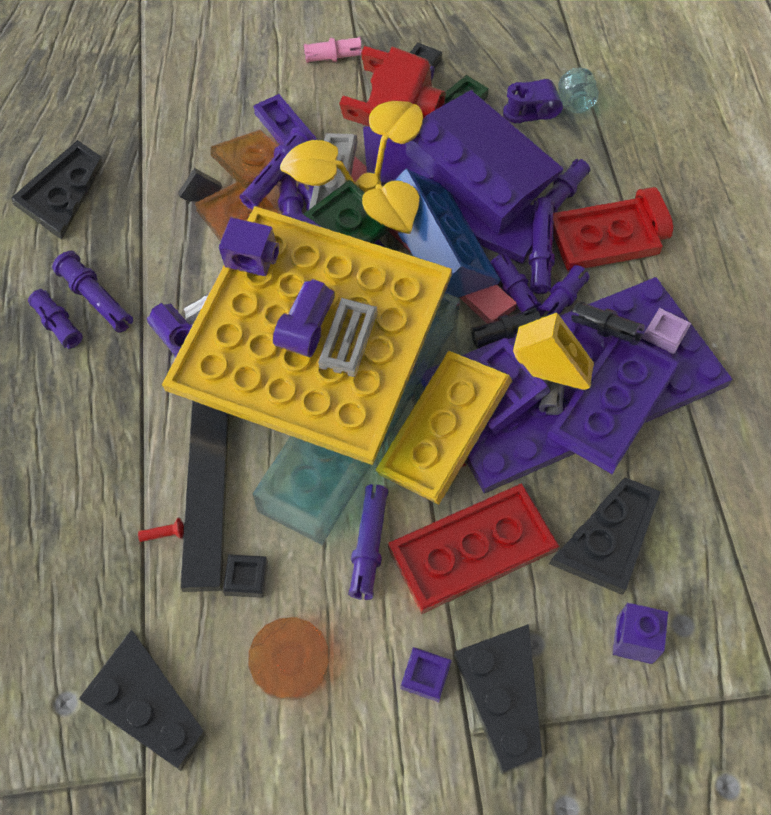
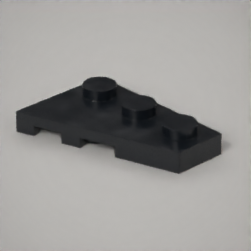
(612, 537)

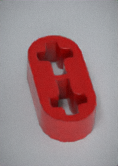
(657, 211)

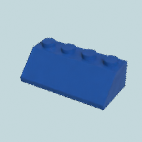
(446, 239)

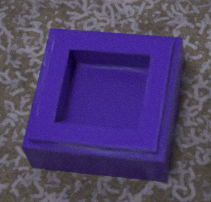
(425, 674)

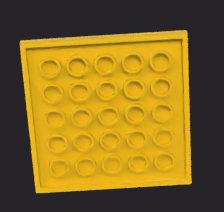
(239, 370)

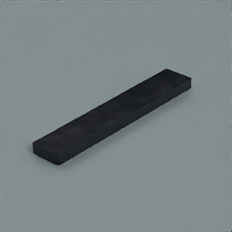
(205, 500)

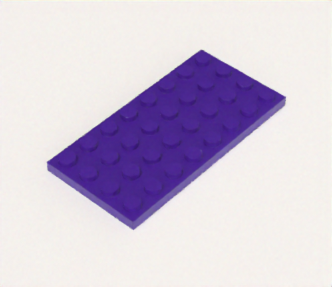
(524, 443)

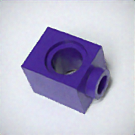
(248, 247)
(640, 633)

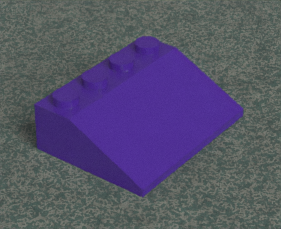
(482, 160)

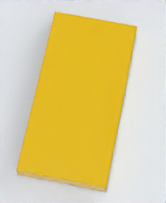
(443, 426)

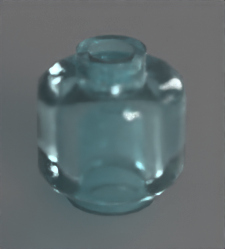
(578, 90)

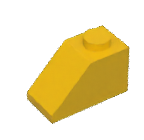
(553, 352)

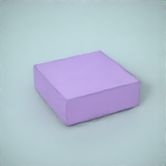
(666, 330)

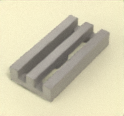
(340, 364)

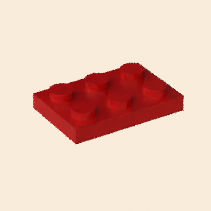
(605, 234)

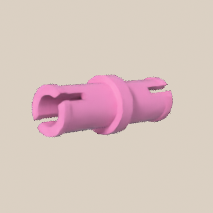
(332, 49)

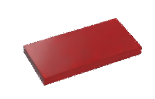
(472, 548)

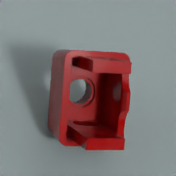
(394, 78)

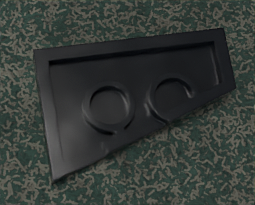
(60, 188)
(504, 695)
(144, 704)

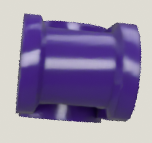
(534, 99)

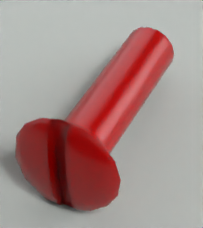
(163, 531)

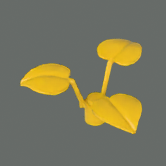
(391, 204)

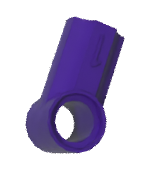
(169, 326)
(302, 326)

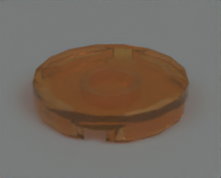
(288, 658)

